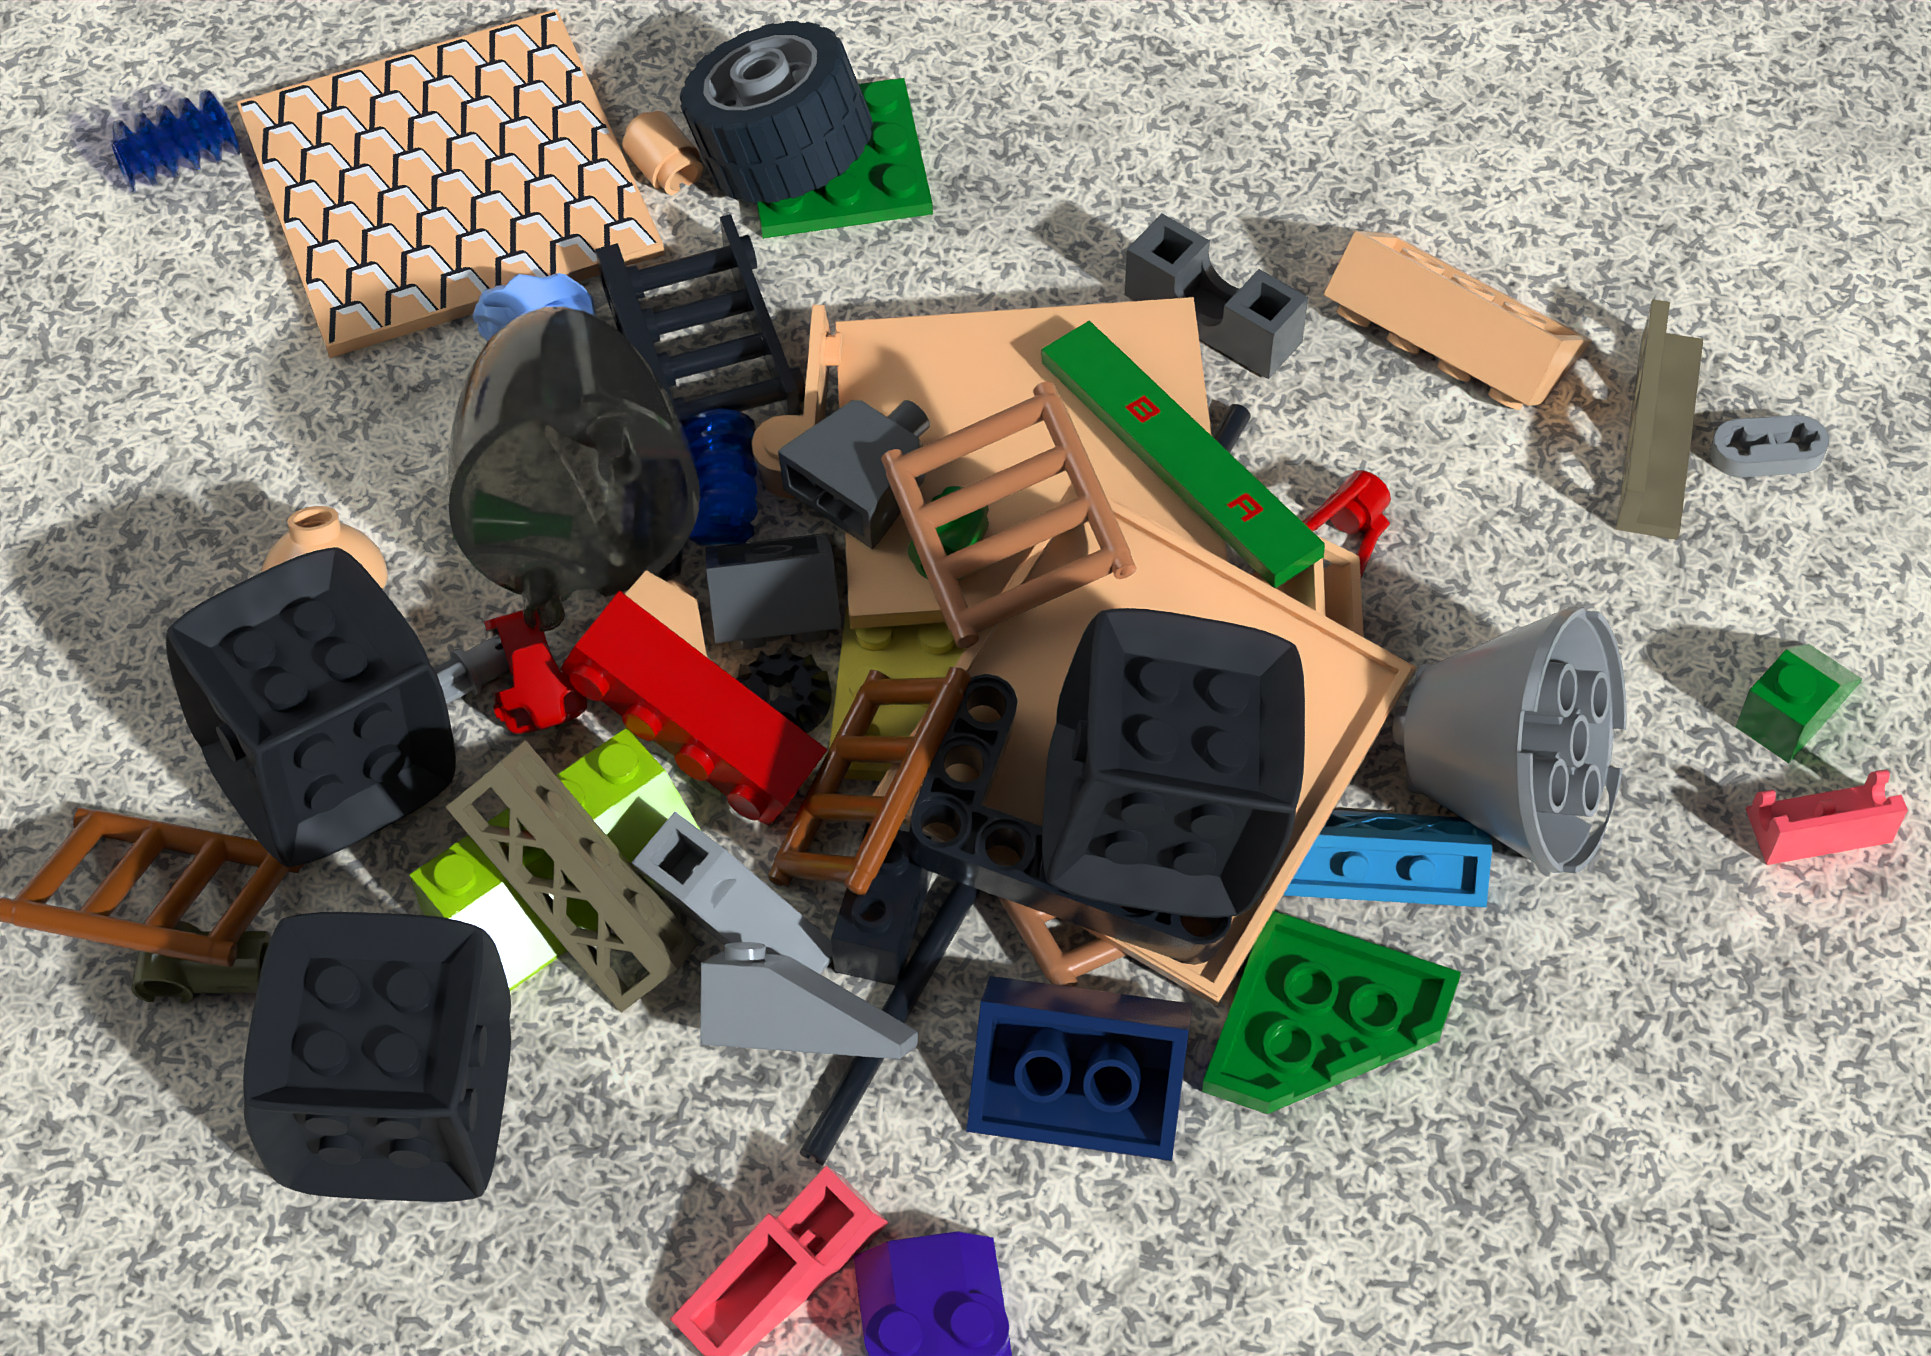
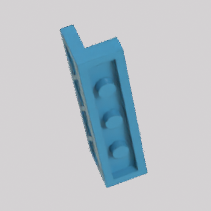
(1419, 862)

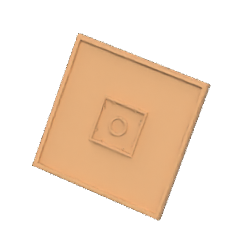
(977, 366)
(1346, 685)

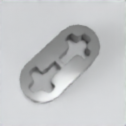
(1769, 446)

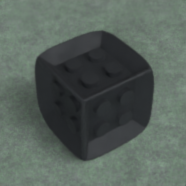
(312, 705)
(1174, 763)
(378, 1057)

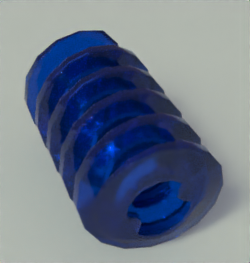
(172, 139)
(726, 476)

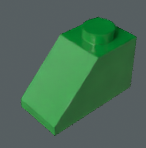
(1795, 700)

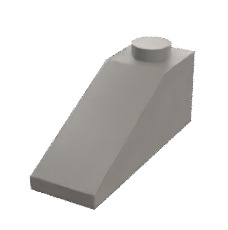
(786, 1006)

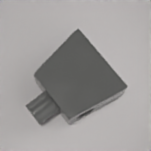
(841, 470)

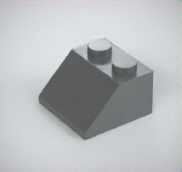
(773, 590)

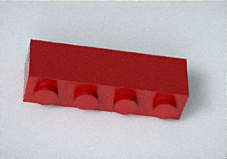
(692, 710)

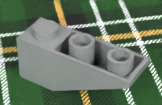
(726, 895)

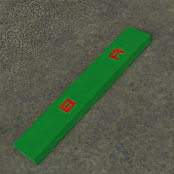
(1183, 454)

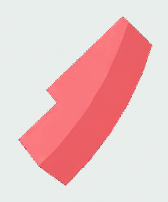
(779, 1266)

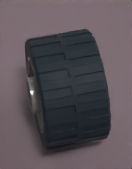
(776, 111)

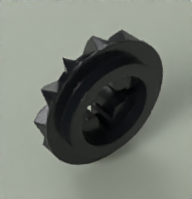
(809, 686)

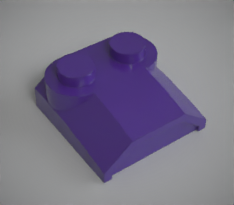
(932, 1297)

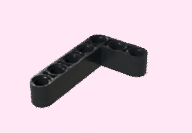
(982, 828)

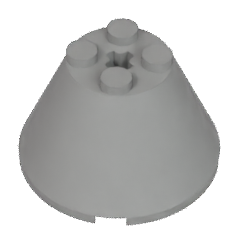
(1522, 735)

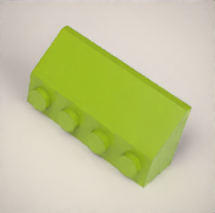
(622, 793)

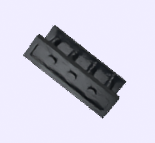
(643, 327)

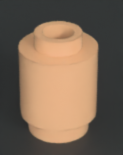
(662, 151)

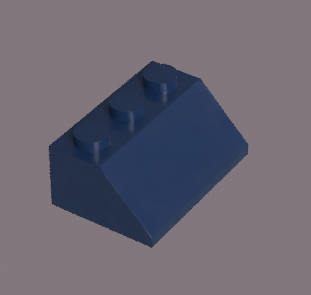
(1079, 1067)

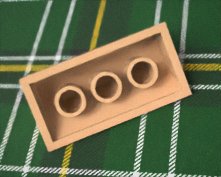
(1454, 318)

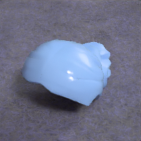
(524, 293)

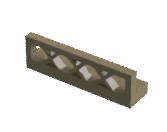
(1659, 429)
(590, 862)

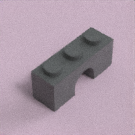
(1250, 324)

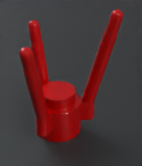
(1355, 508)

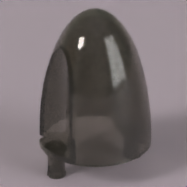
(567, 463)

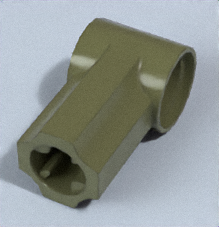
(178, 977)

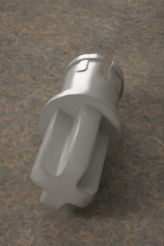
(472, 669)

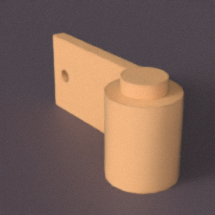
(780, 430)

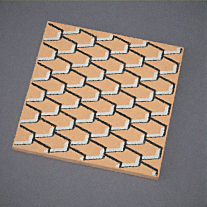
(444, 179)

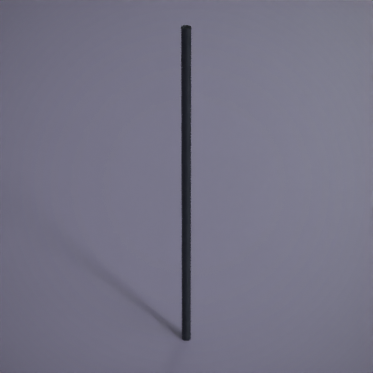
(933, 947)

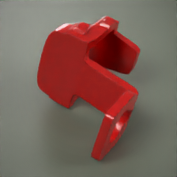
(540, 691)

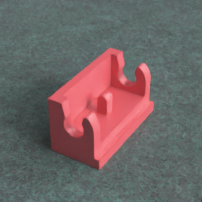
(1826, 820)

